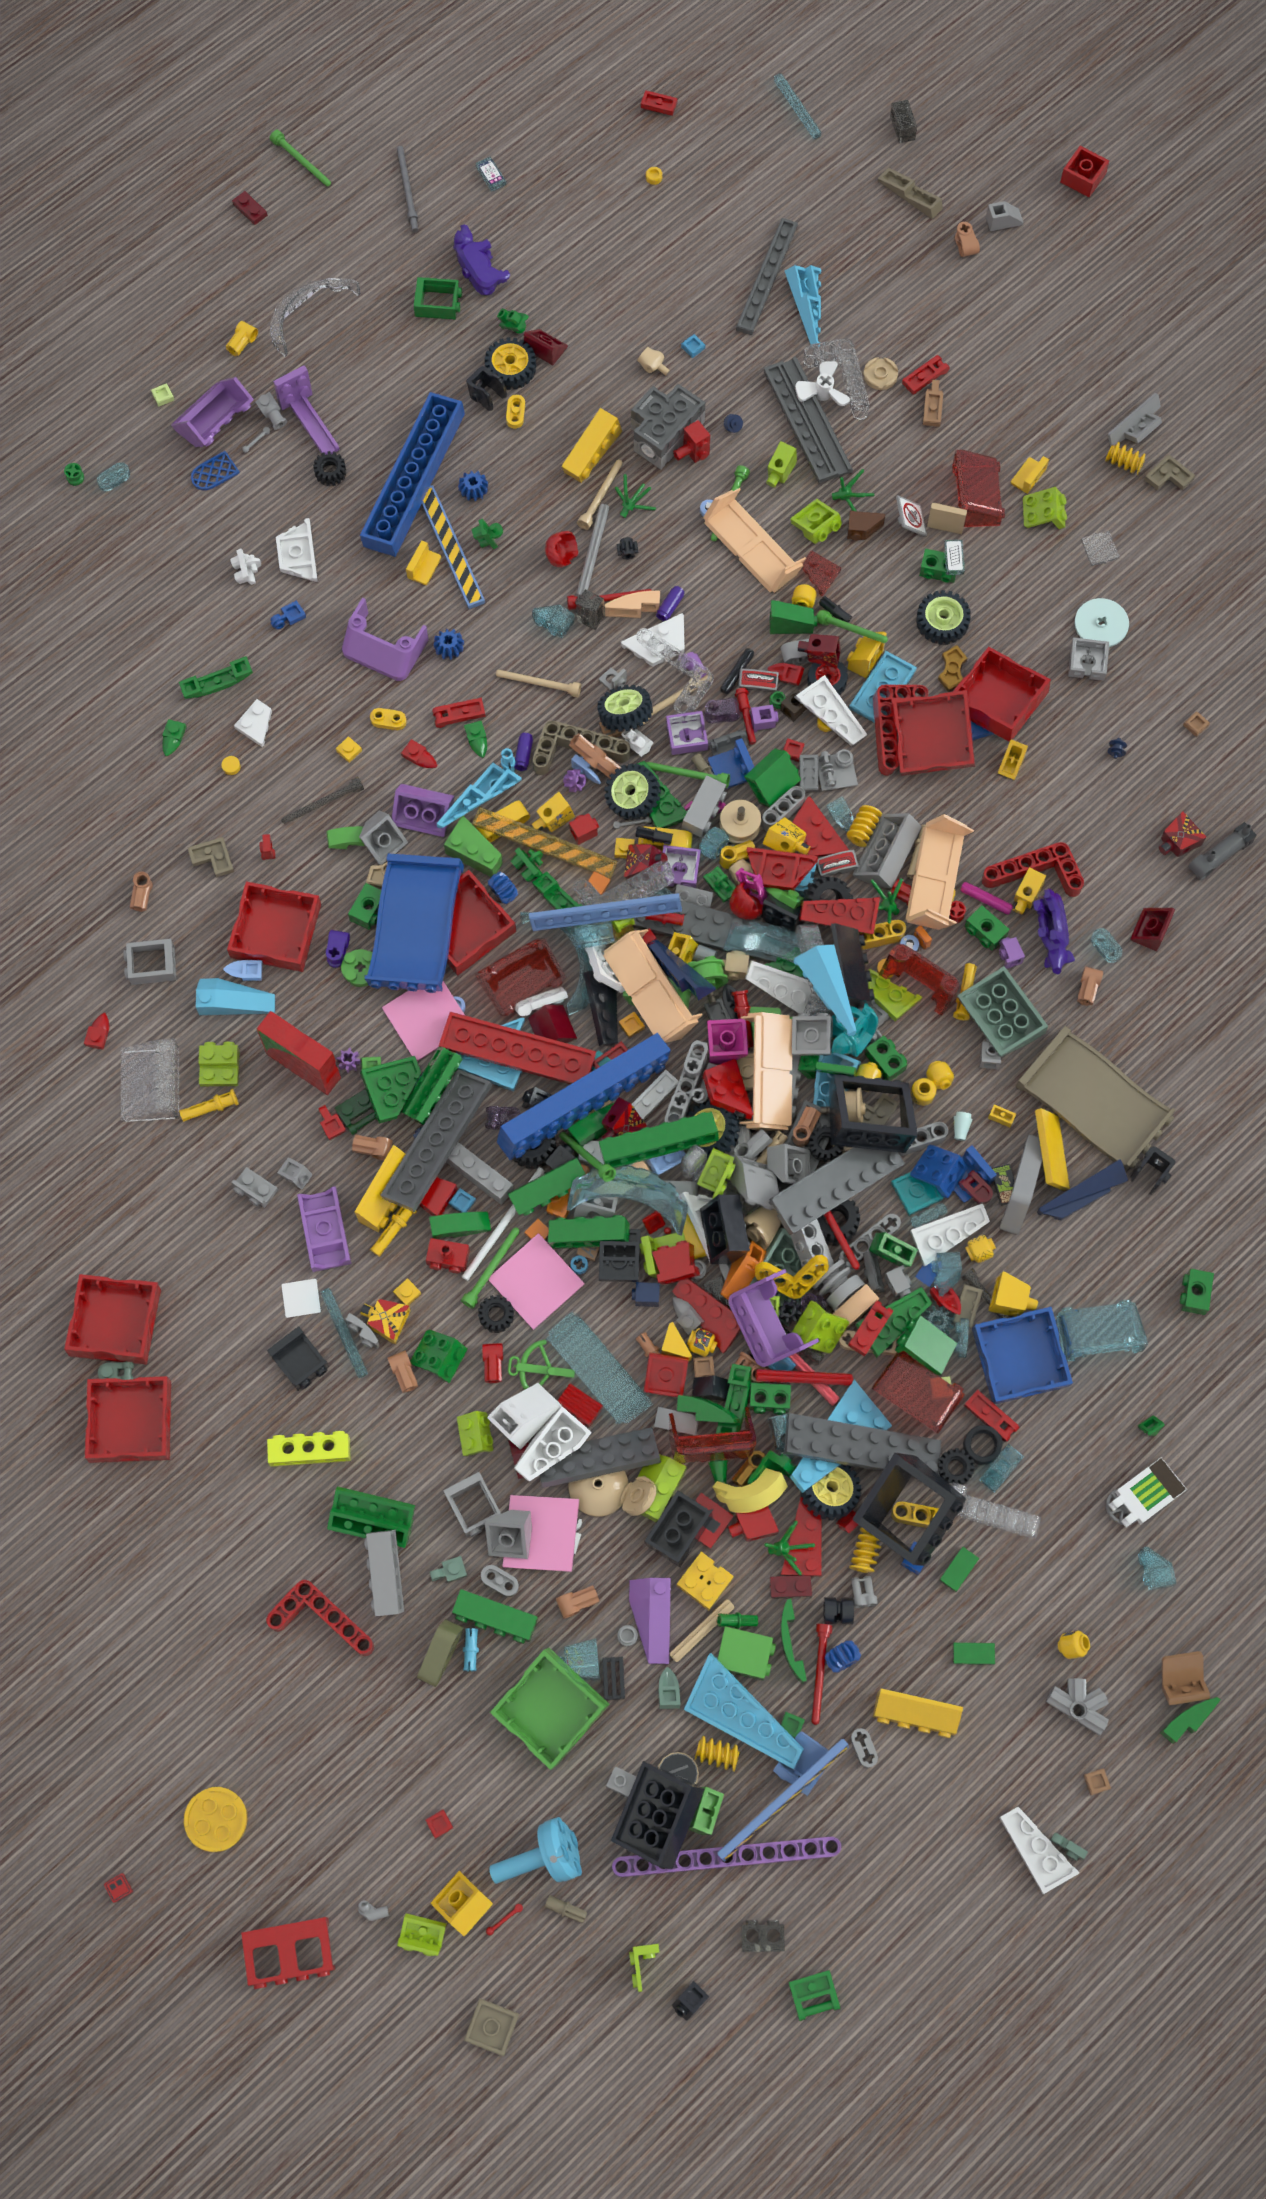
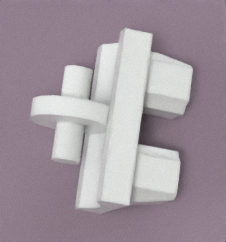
(248, 567)
(637, 741)

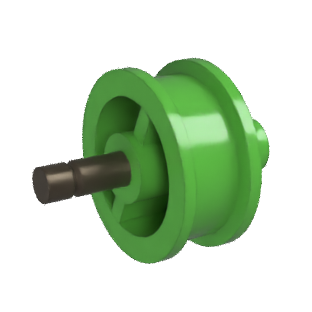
(712, 971)

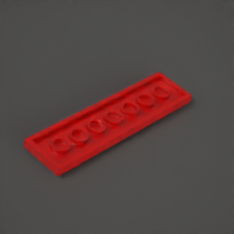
(516, 1049)

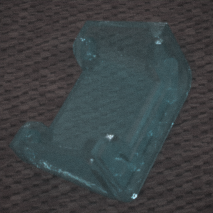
(1101, 1329)

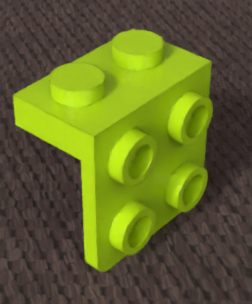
(1045, 507)
(717, 1169)
(651, 1244)
(822, 1325)

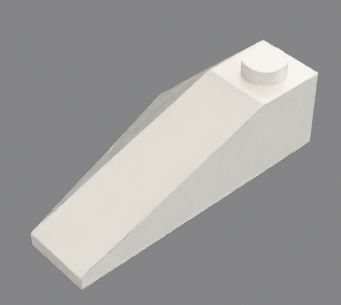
(552, 1443)

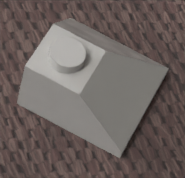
(382, 836)
(789, 1162)
(509, 1534)

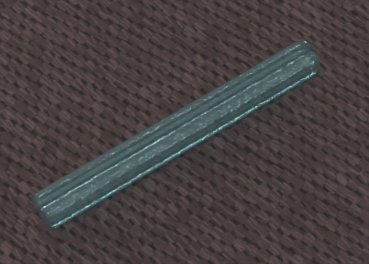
(797, 106)
(344, 1333)

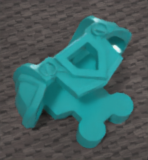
(865, 1029)

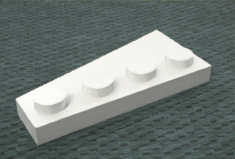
(783, 986)

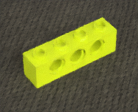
(339, 1453)

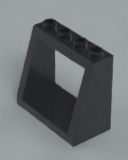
(870, 1135)
(886, 1492)

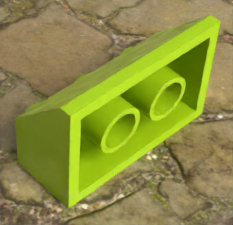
(666, 1478)

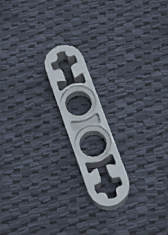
(867, 1237)

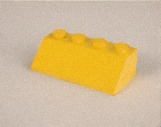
(372, 1209)
(917, 1712)

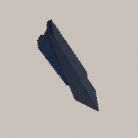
(679, 971)
(1085, 1192)

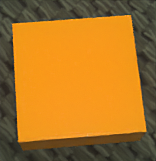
(631, 1024)

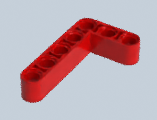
(888, 722)
(1032, 859)
(324, 1613)

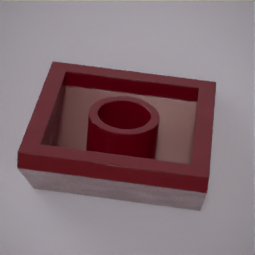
(544, 345)
(1152, 927)
(552, 1023)

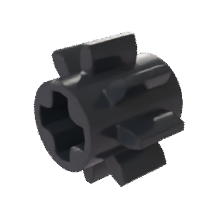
(627, 548)
(796, 1313)

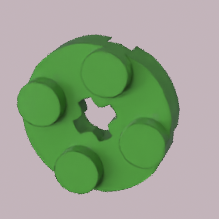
(351, 961)

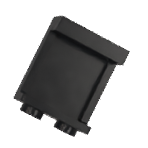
(298, 1359)

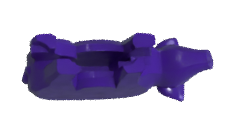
(475, 262)
(1053, 930)

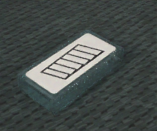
(954, 557)

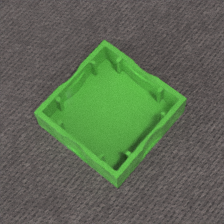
(550, 1708)

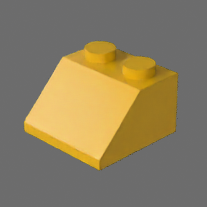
(865, 655)
(461, 1903)

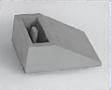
(754, 1181)

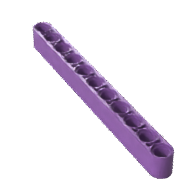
(737, 1860)

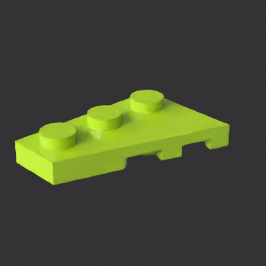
(891, 997)

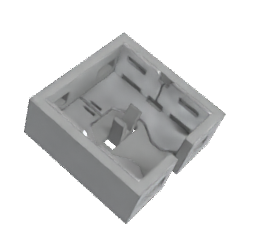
(1089, 651)

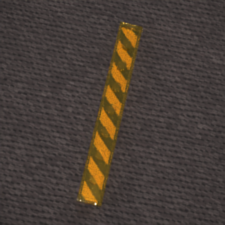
(544, 842)

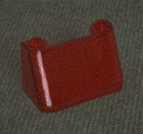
(978, 488)
(907, 960)
(520, 975)
(918, 1391)

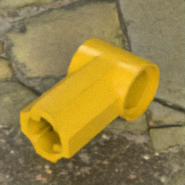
(243, 335)
(736, 852)

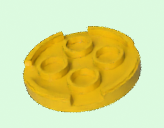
(215, 1819)

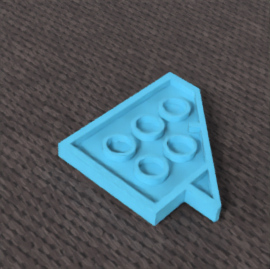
(492, 1072)

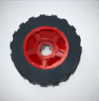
(837, 676)

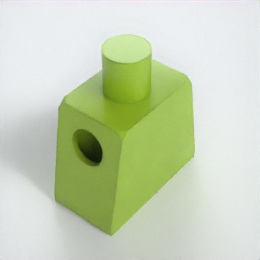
(781, 464)

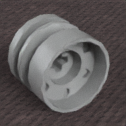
(838, 1284)

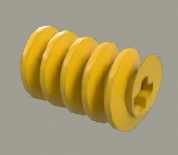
(1126, 458)
(863, 824)
(865, 1552)
(717, 1753)

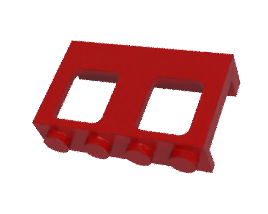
(285, 1938)

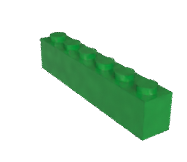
(659, 1140)

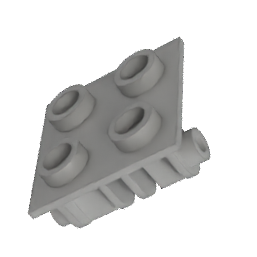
(834, 776)

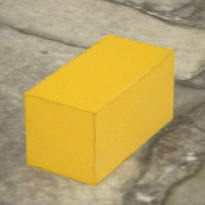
(1002, 1116)

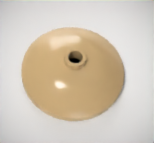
(599, 1500)

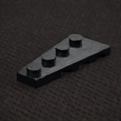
(603, 1008)

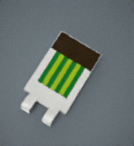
(1148, 1492)

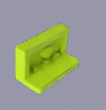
(475, 1433)
(422, 1935)

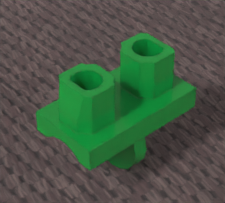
(512, 320)
(486, 534)
(522, 858)
(720, 883)

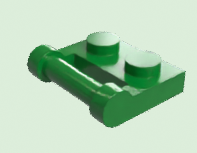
(810, 1988)

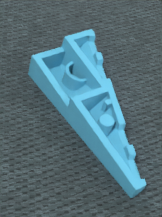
(804, 288)
(489, 785)
(824, 972)

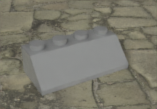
(887, 849)

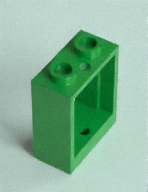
(438, 286)

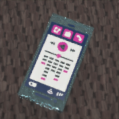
(490, 173)

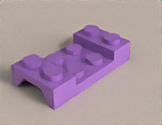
(324, 1230)

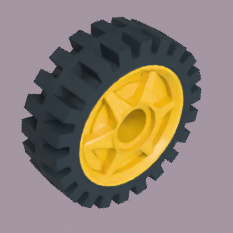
(514, 352)

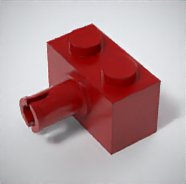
(695, 443)
(447, 1255)

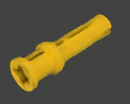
(967, 981)
(218, 1103)
(398, 1222)

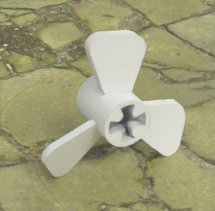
(822, 387)

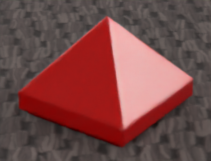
(653, 1222)

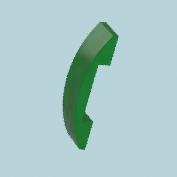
(217, 680)
(553, 893)
(737, 1397)
(796, 1667)

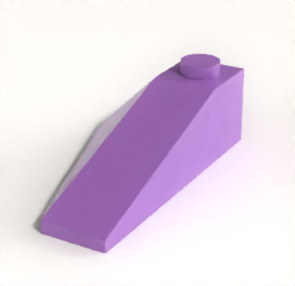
(651, 1611)

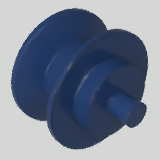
(733, 423)
(1117, 748)

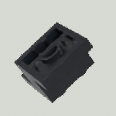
(620, 1260)

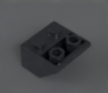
(780, 914)

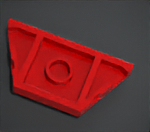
(818, 830)
(780, 868)
(727, 1088)

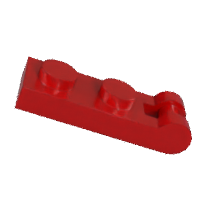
(925, 374)
(458, 712)
(870, 1328)
(991, 1415)

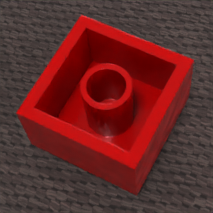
(1084, 171)

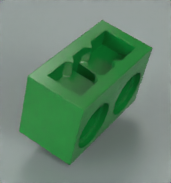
(938, 570)
(883, 1060)
(770, 1391)

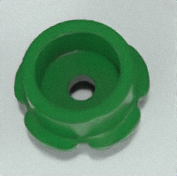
(777, 696)

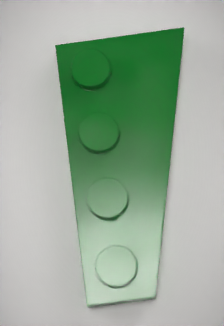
(669, 810)
(903, 1310)

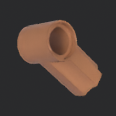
(140, 893)
(1090, 982)
(806, 1125)
(376, 1147)
(402, 1369)
(572, 1603)

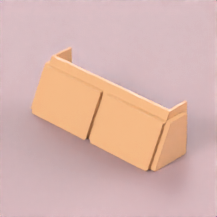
(750, 542)
(936, 873)
(649, 987)
(771, 1072)

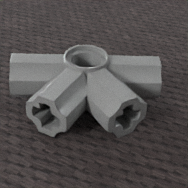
(748, 1145)
(1088, 1703)

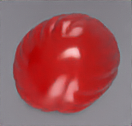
(561, 548)
(744, 904)

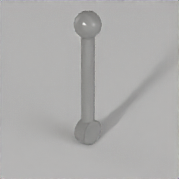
(266, 430)
(617, 825)

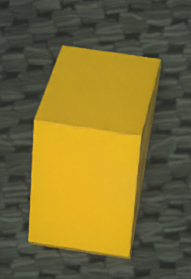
(1013, 759)
(674, 1344)

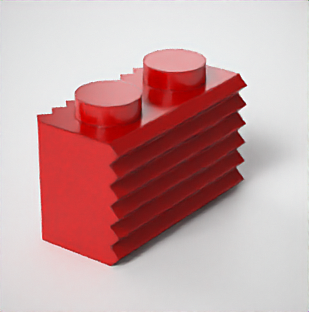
(580, 1405)

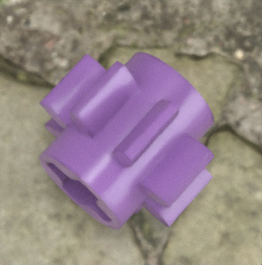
(574, 780)
(346, 1064)

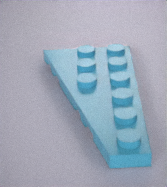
(853, 1409)
(731, 1708)

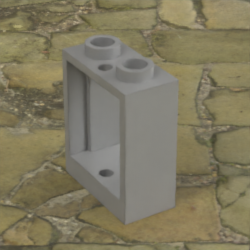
(152, 976)
(460, 1488)

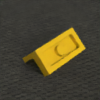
(1029, 474)
(422, 564)

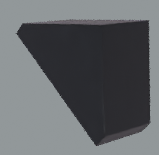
(711, 1388)

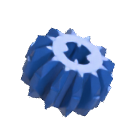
(473, 485)
(448, 644)
(503, 887)
(842, 1656)

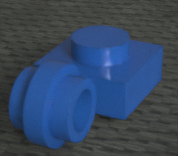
(292, 613)

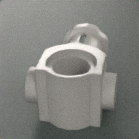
(271, 410)

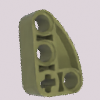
(440, 1652)

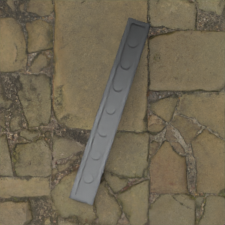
(766, 276)

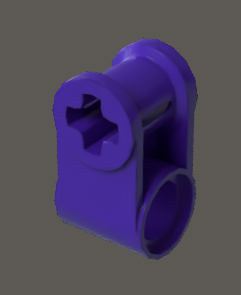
(337, 945)

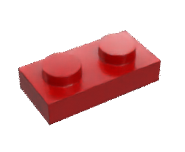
(659, 103)

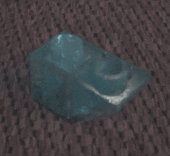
(554, 618)
(947, 1270)
(1001, 1468)
(1157, 1570)

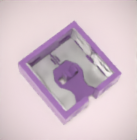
(692, 725)
(681, 859)

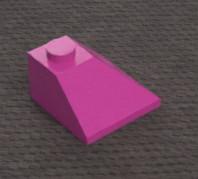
(726, 1040)

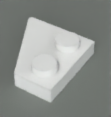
(255, 722)

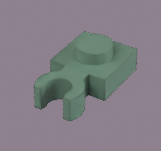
(1073, 1851)

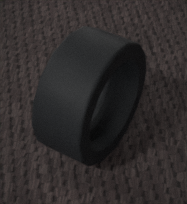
(993, 1434)

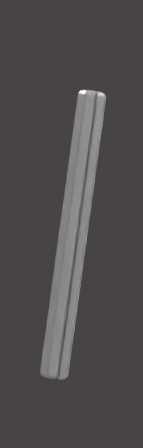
(593, 548)

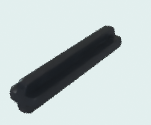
(734, 674)

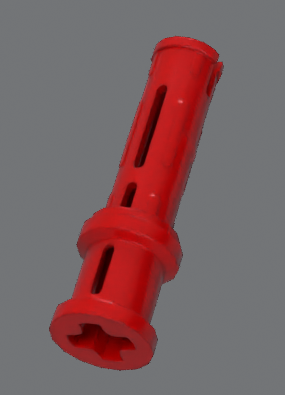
(742, 1009)

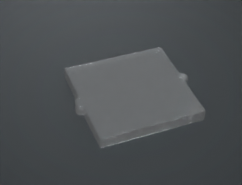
(1100, 548)

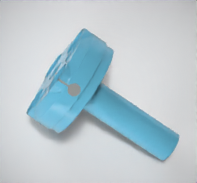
(556, 1851)

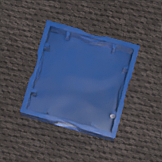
(1021, 1355)

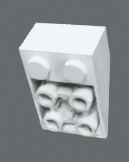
(524, 1414)

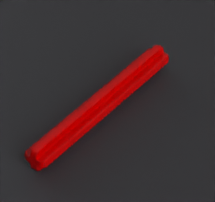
(804, 1377)

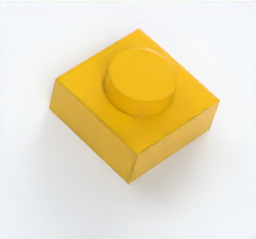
(348, 749)
(621, 847)
(407, 1292)

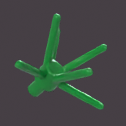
(845, 491)
(630, 504)
(888, 903)
(782, 1547)

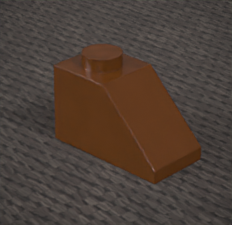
(864, 524)

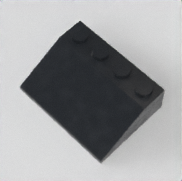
(853, 965)
(657, 1815)

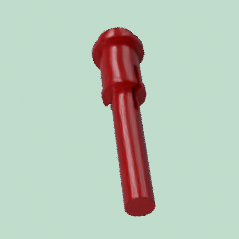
(744, 707)

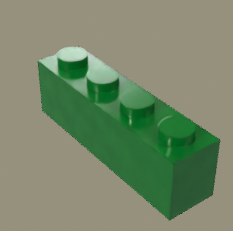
(546, 1187)
(587, 1232)
(495, 1616)

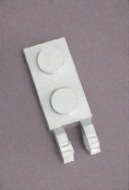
(538, 1001)

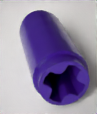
(670, 603)
(523, 751)

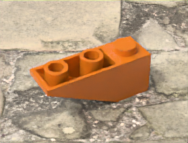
(743, 1270)

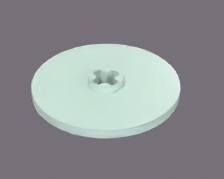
(1100, 610)

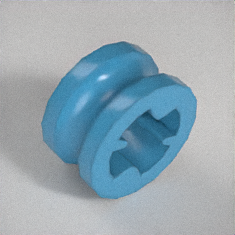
(584, 1262)

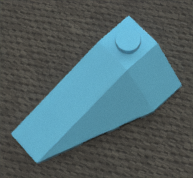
(224, 997)
(822, 1080)

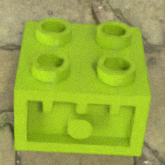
(647, 1952)

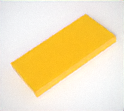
(1052, 1149)

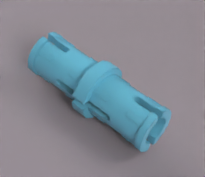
(508, 761)
(470, 1649)

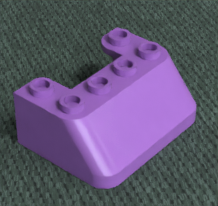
(212, 410)

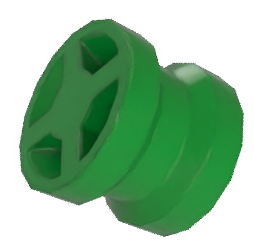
(72, 469)

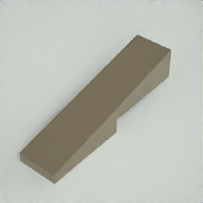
(906, 189)

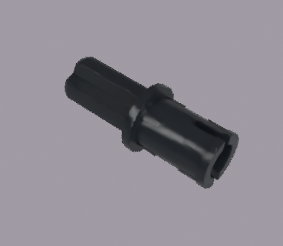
(834, 609)
(654, 835)

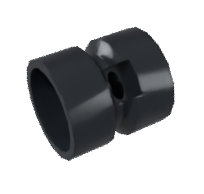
(838, 1610)

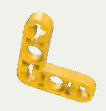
(792, 1282)

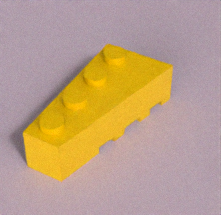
(592, 445)

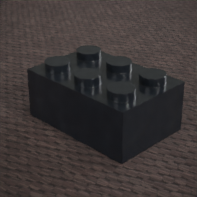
(724, 1229)
(678, 1528)

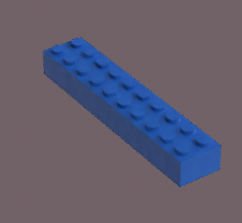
(412, 474)
(583, 1096)

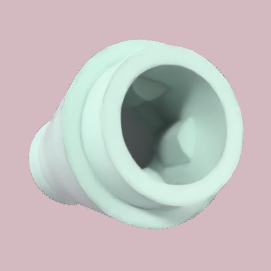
(961, 1125)

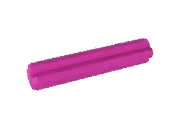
(986, 898)

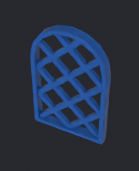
(216, 483)

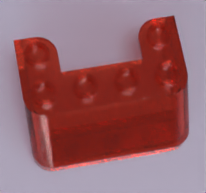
(713, 1446)

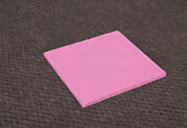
(421, 1018)
(536, 1281)
(552, 1533)

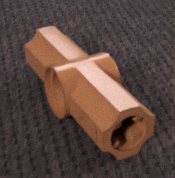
(593, 755)

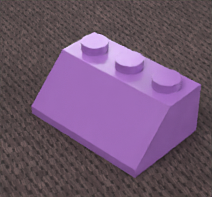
(420, 809)

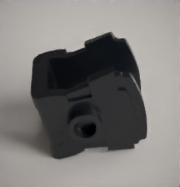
(485, 379)
(1152, 1157)

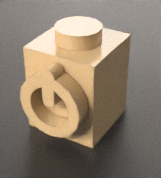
(736, 965)

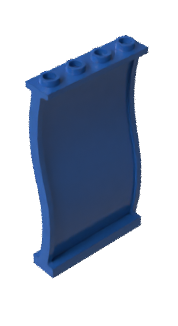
(414, 922)

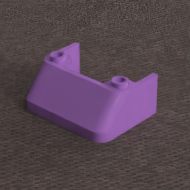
(379, 655)
(761, 1324)

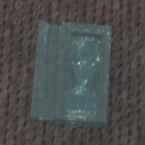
(594, 934)

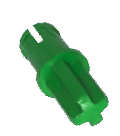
(736, 1620)

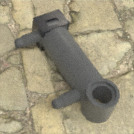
(1240, 839)

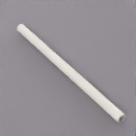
(495, 1235)

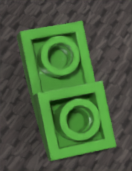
(342, 837)

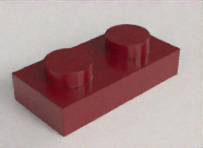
(249, 208)
(790, 1586)

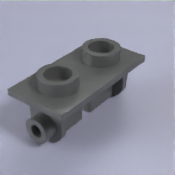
(726, 742)

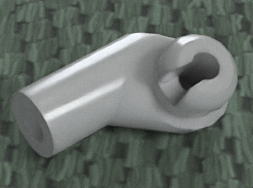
(370, 1912)

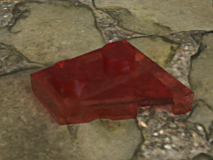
(820, 571)

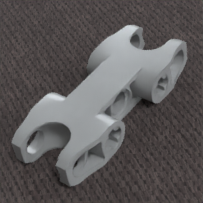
(690, 1077)

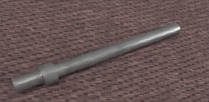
(412, 214)

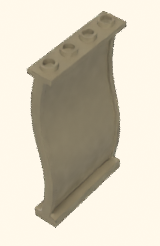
(1096, 1098)

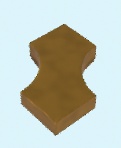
(951, 676)

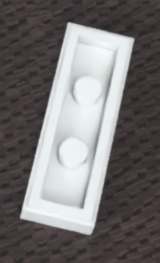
(655, 1094)

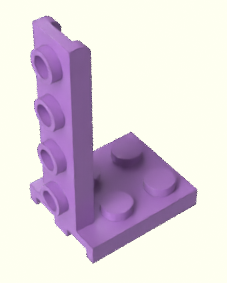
(293, 392)

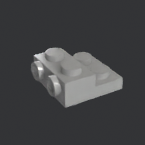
(812, 1034)

